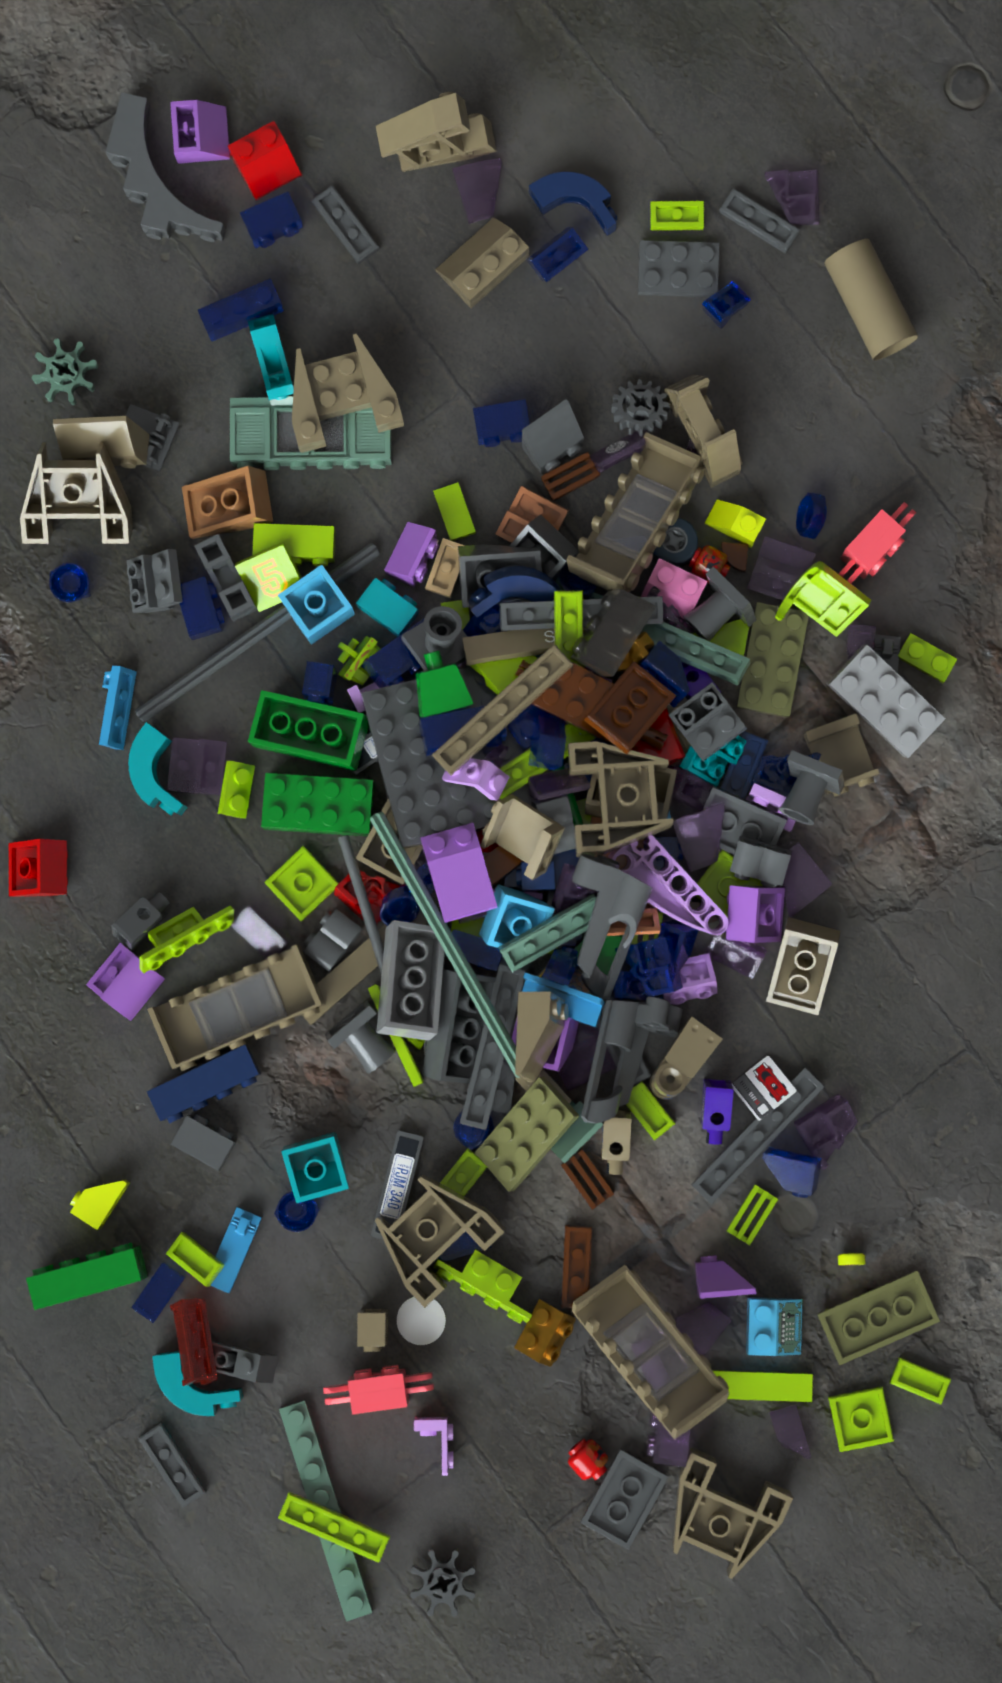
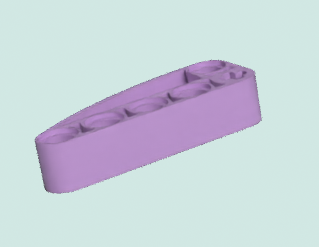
(663, 896)

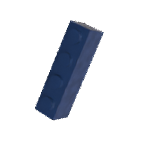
(204, 1083)

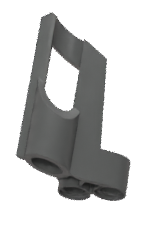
(618, 899)
(627, 1027)

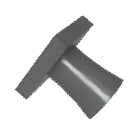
(719, 607)
(438, 632)
(809, 787)
(361, 1037)

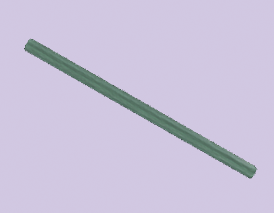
(445, 938)

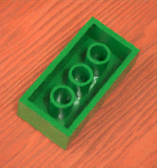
(308, 730)
(317, 804)
(84, 1278)

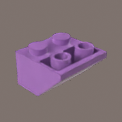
(199, 131)
(412, 553)

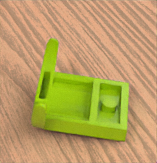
(825, 598)

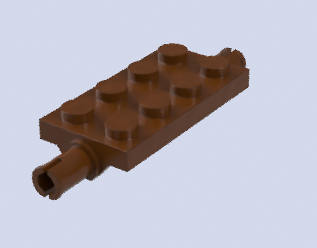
(576, 695)

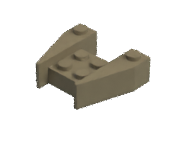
(436, 134)
(339, 388)
(718, 451)
(75, 492)
(625, 796)
(429, 1230)
(722, 1522)

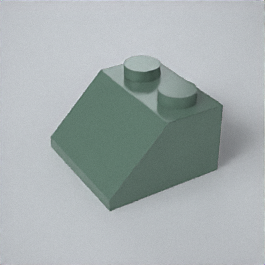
(575, 1136)

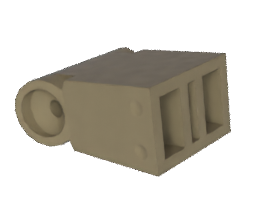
(683, 1059)

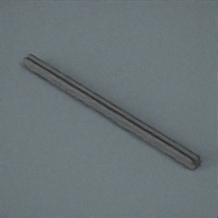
(245, 641)

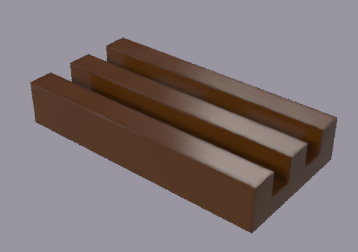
(565, 467)
(601, 1198)

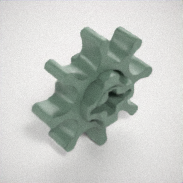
(65, 361)

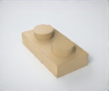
(445, 569)

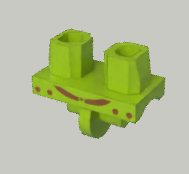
(352, 669)

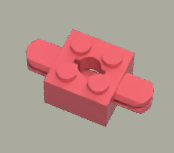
(873, 543)
(378, 1390)

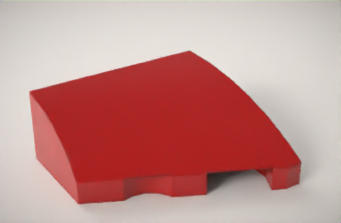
(376, 890)

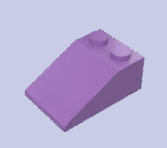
(458, 872)

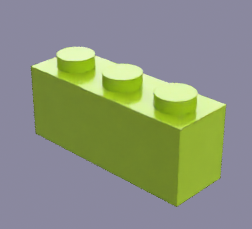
(303, 542)

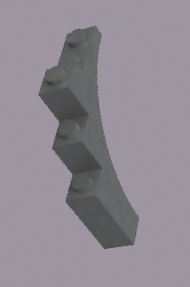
(162, 211)

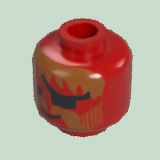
(707, 558)
(588, 1459)

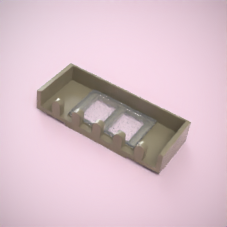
(637, 515)
(237, 1008)
(650, 1351)

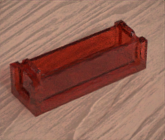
(194, 1341)

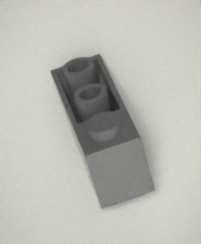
(244, 1362)

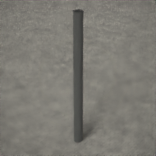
(362, 898)

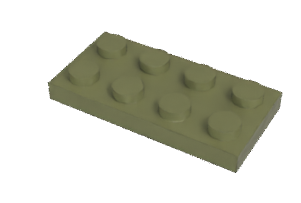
(774, 661)
(526, 1133)
(878, 1317)

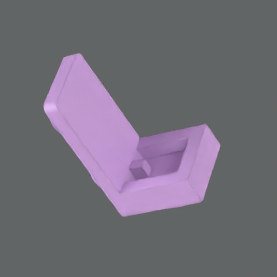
(481, 775)

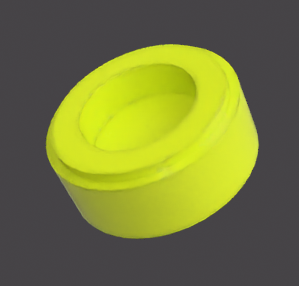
(851, 1259)

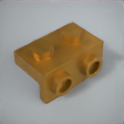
(545, 1333)

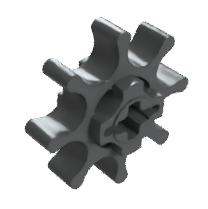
(447, 1594)

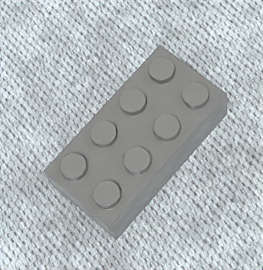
(885, 701)
(410, 981)

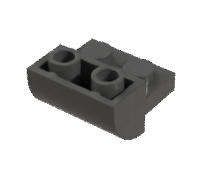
(154, 582)
(707, 721)

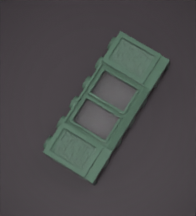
(266, 437)

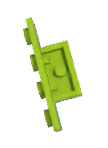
(181, 933)
(489, 1281)

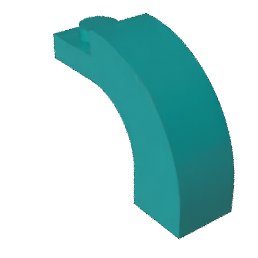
(271, 357)
(143, 763)
(190, 1398)

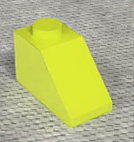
(735, 522)
(98, 1202)

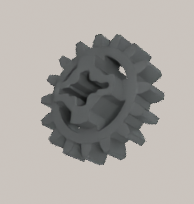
(640, 407)

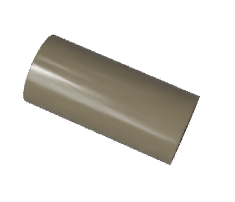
(871, 299)

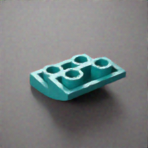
(713, 767)

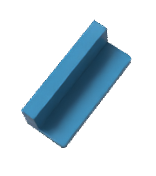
(581, 1006)

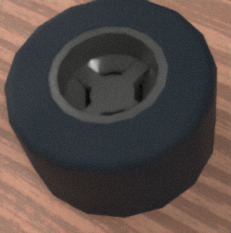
(683, 539)

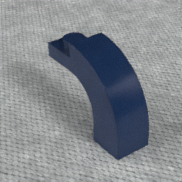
(574, 188)
(513, 582)

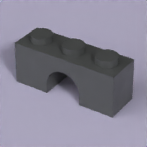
(225, 578)

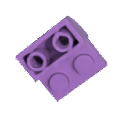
(123, 983)

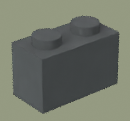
(204, 1142)

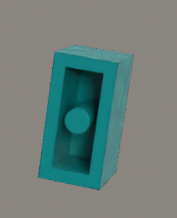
(388, 607)

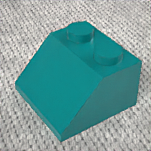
(315, 1167)

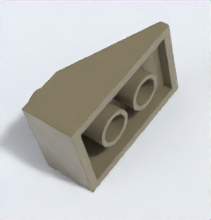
(803, 966)
(538, 1029)

